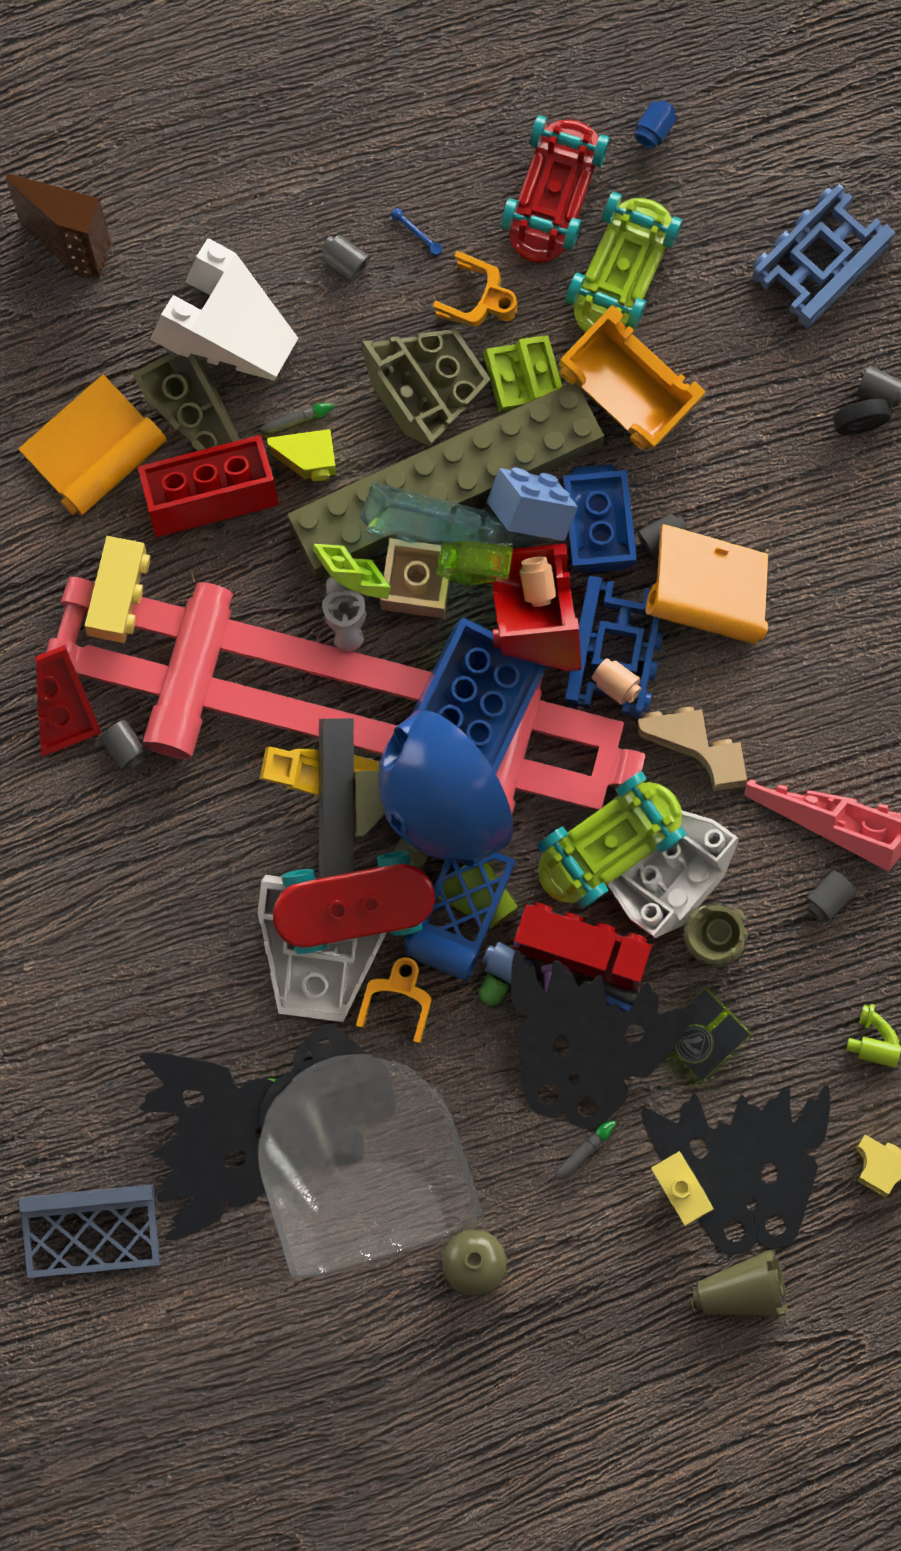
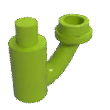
(873, 1050)

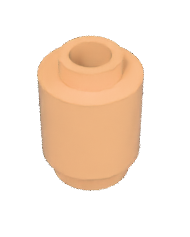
(537, 581)
(617, 681)

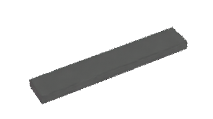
(336, 796)

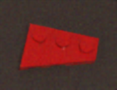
(62, 703)

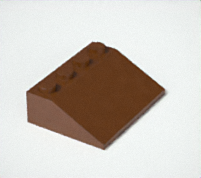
(63, 222)

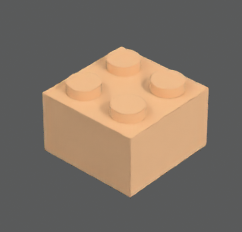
(414, 579)

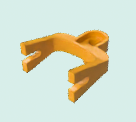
(491, 301)
(402, 985)

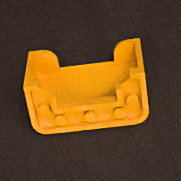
(629, 381)

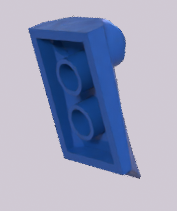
(603, 522)

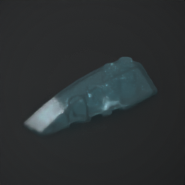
(435, 520)

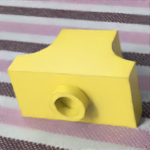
(880, 1166)
(682, 1188)

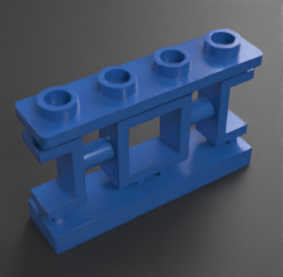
(592, 643)

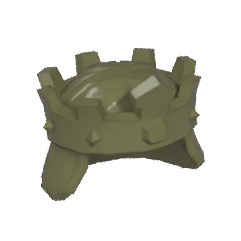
(715, 934)

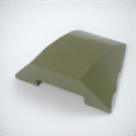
(424, 380)

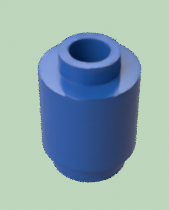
(655, 124)

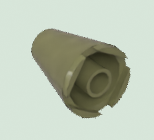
(744, 1289)

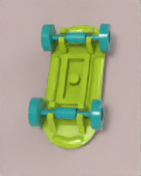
(623, 261)
(609, 842)

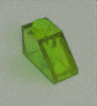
(474, 562)

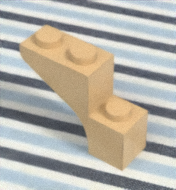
(687, 734)

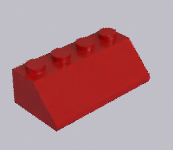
(208, 485)

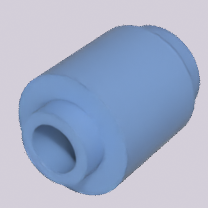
(499, 961)

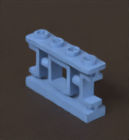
(841, 271)

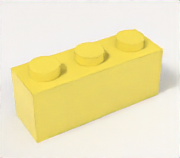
(117, 589)

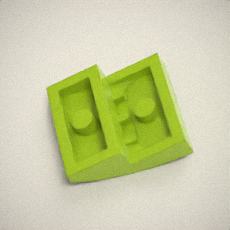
(522, 371)
(353, 573)

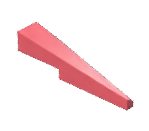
(858, 828)

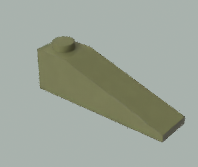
(187, 399)

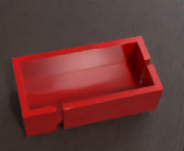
(582, 946)

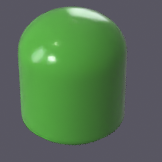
(493, 990)

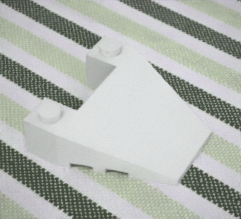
(236, 322)
(316, 982)

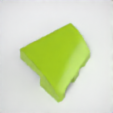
(481, 899)

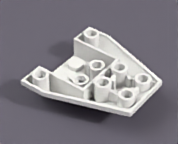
(672, 884)

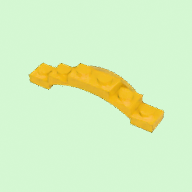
(300, 768)

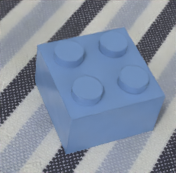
(532, 504)

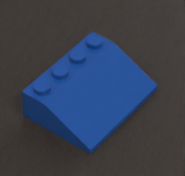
(480, 689)

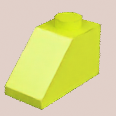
(306, 453)

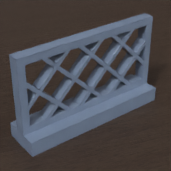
(89, 1201)

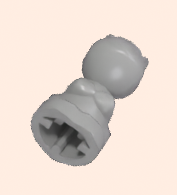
(344, 614)

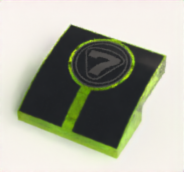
(710, 1036)

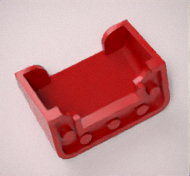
(541, 633)

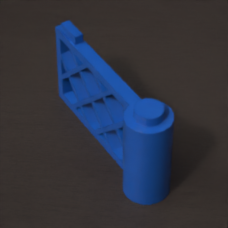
(444, 949)

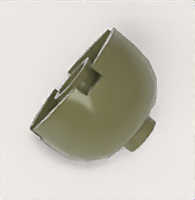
(474, 1262)

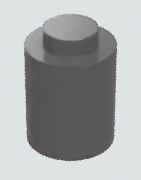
(344, 257)
(880, 385)
(650, 535)
(124, 746)
(830, 896)

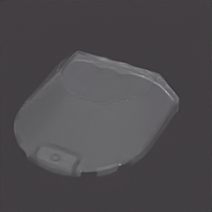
(362, 1165)

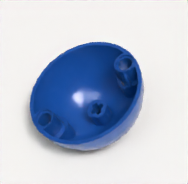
(442, 791)

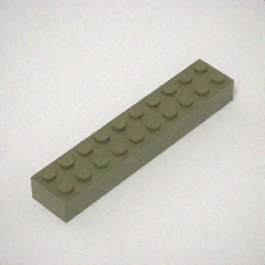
(459, 470)

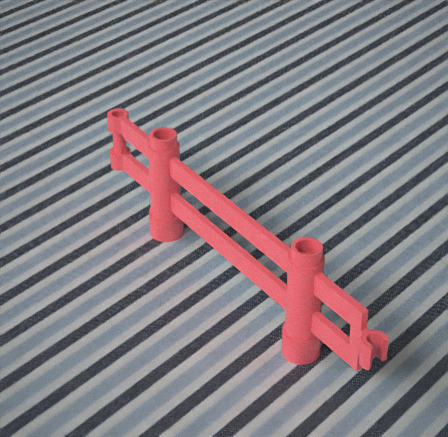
(189, 687)

